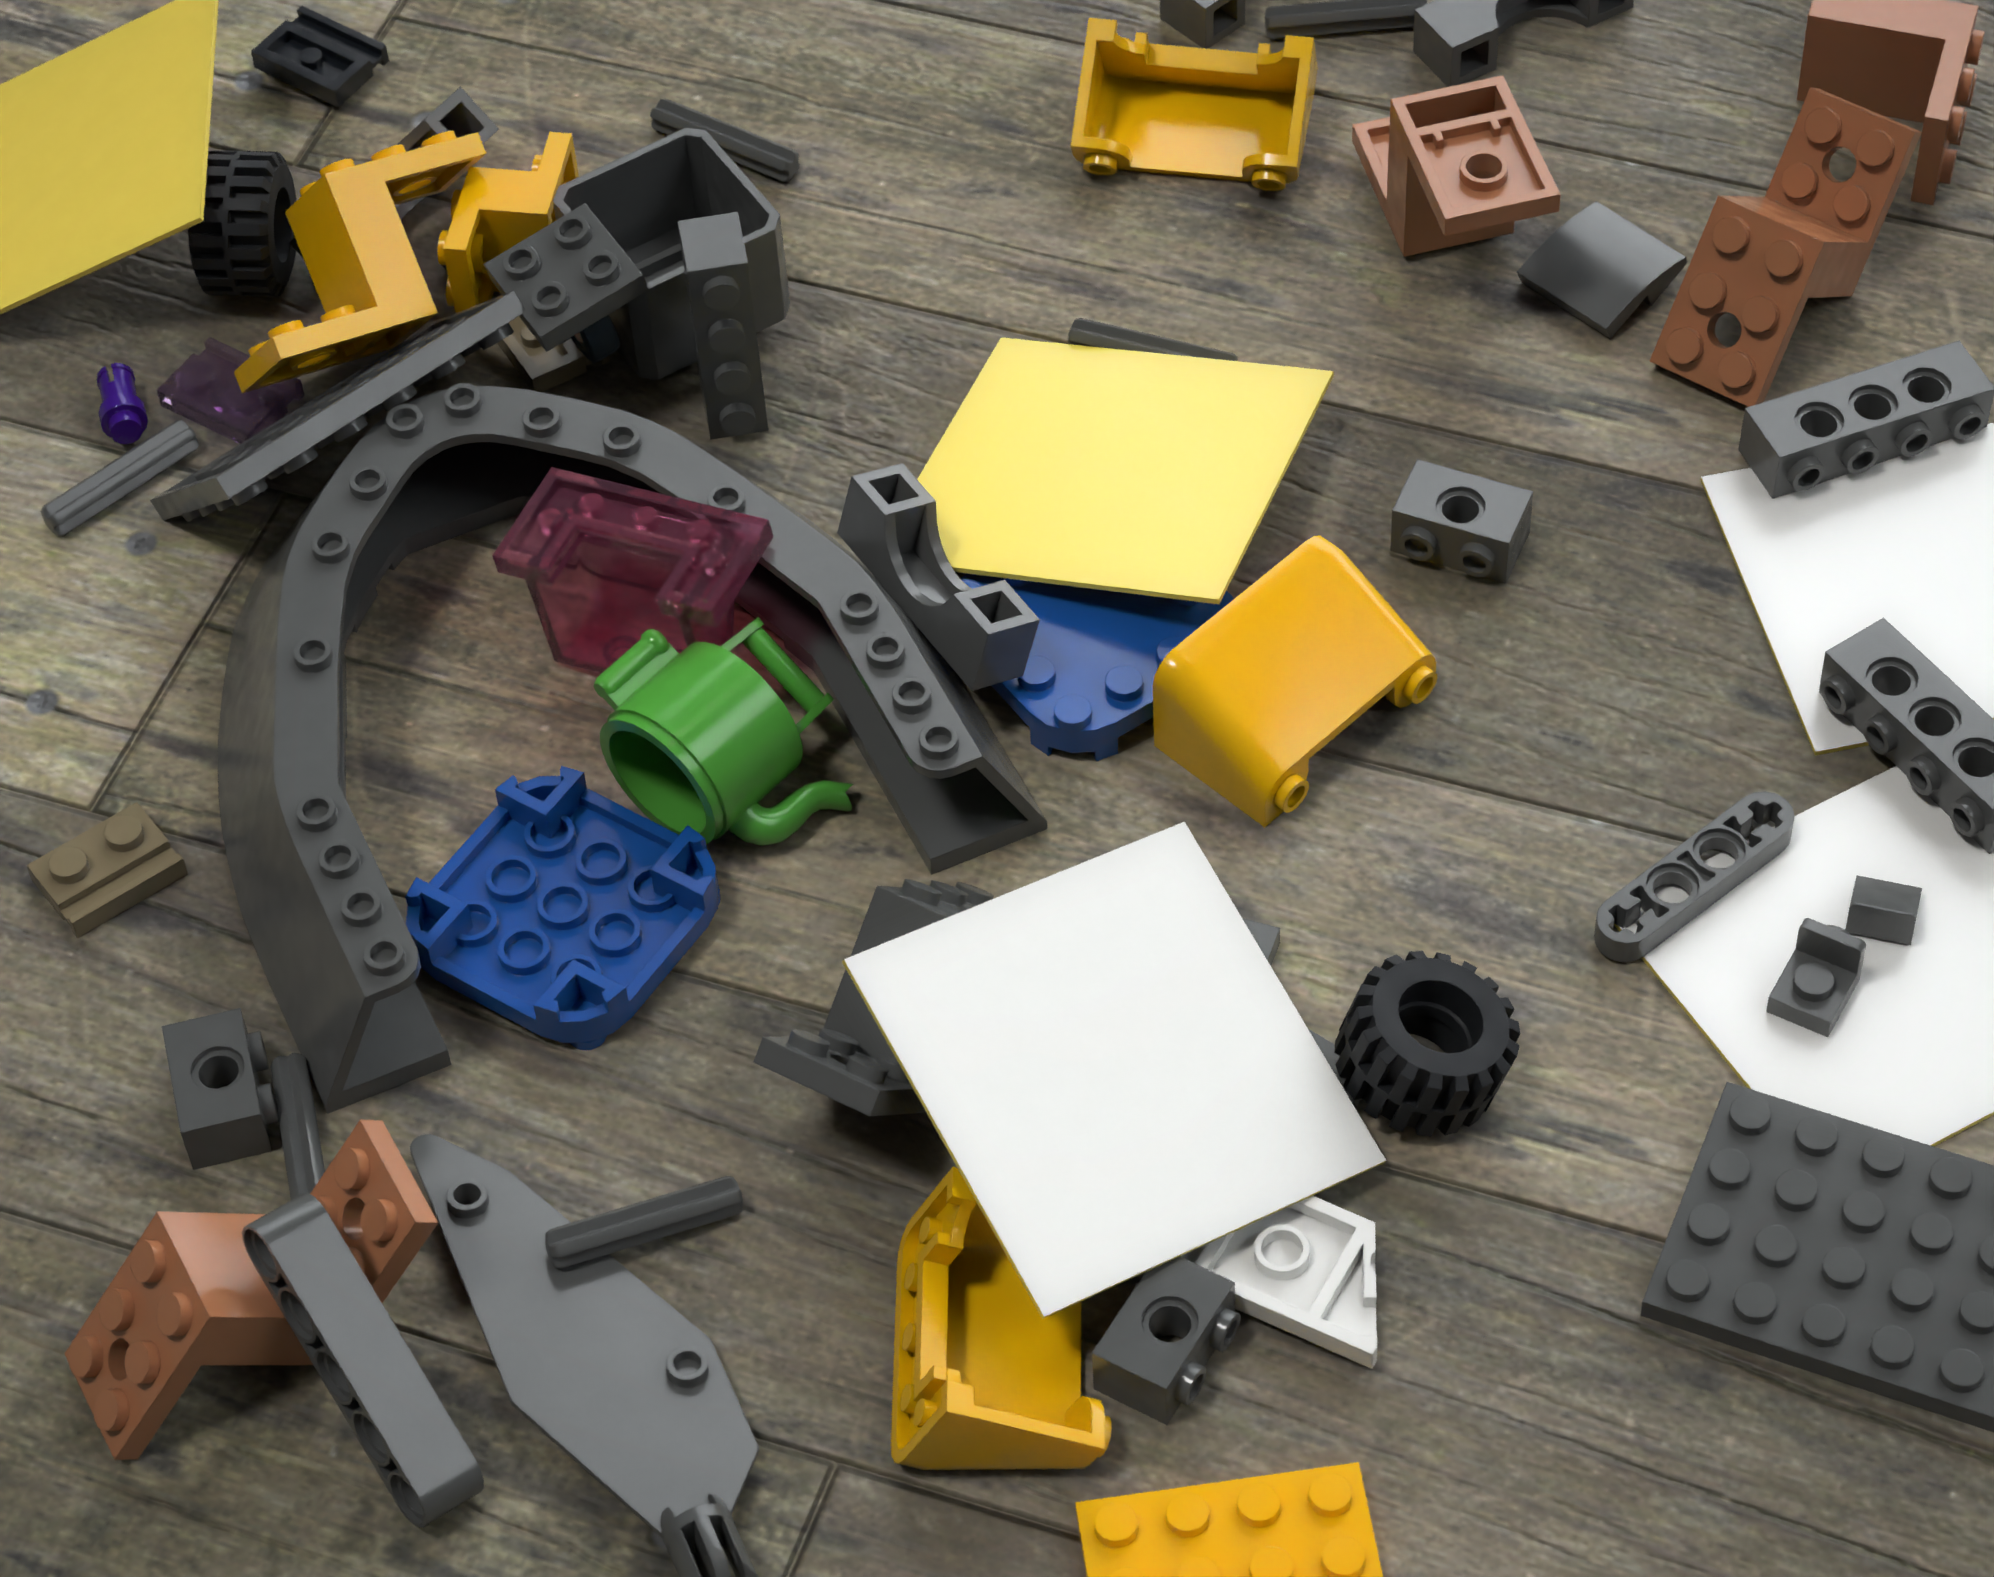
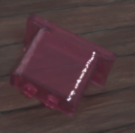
(627, 561)

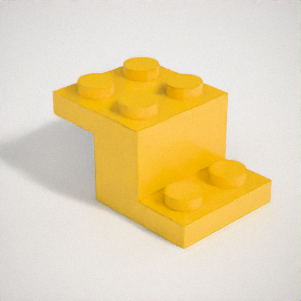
(498, 212)

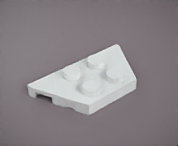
(1305, 1274)

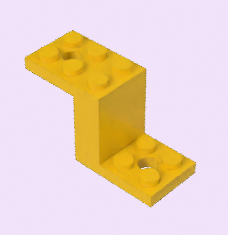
(360, 259)

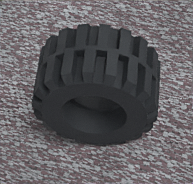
(245, 230)
(1408, 1079)

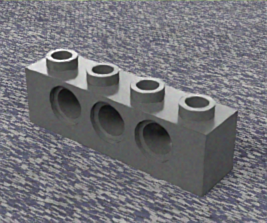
(1865, 419)
(1917, 722)

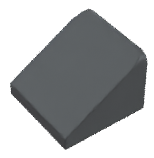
(1883, 909)

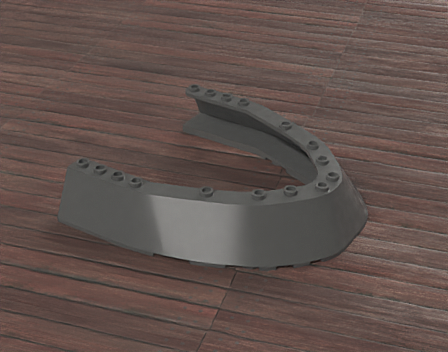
(443, 470)

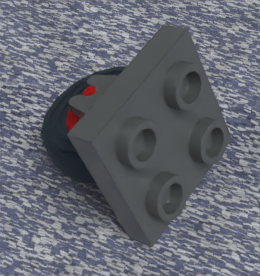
(570, 282)

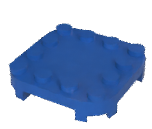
(1093, 661)
(563, 909)

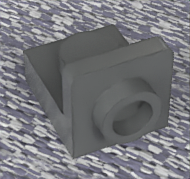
(1818, 977)

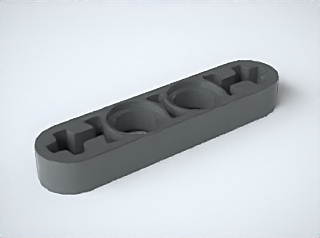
(1700, 880)

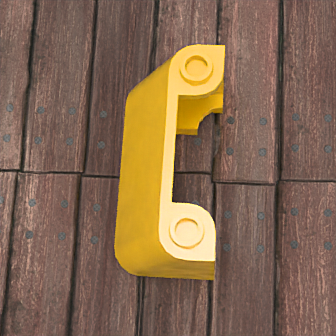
(1193, 108)
(1283, 678)
(974, 1360)

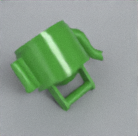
(709, 738)

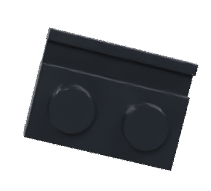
(320, 56)

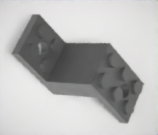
(850, 1053)

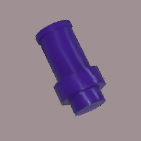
(121, 411)

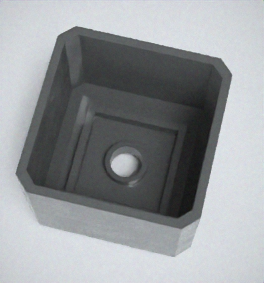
(640, 207)

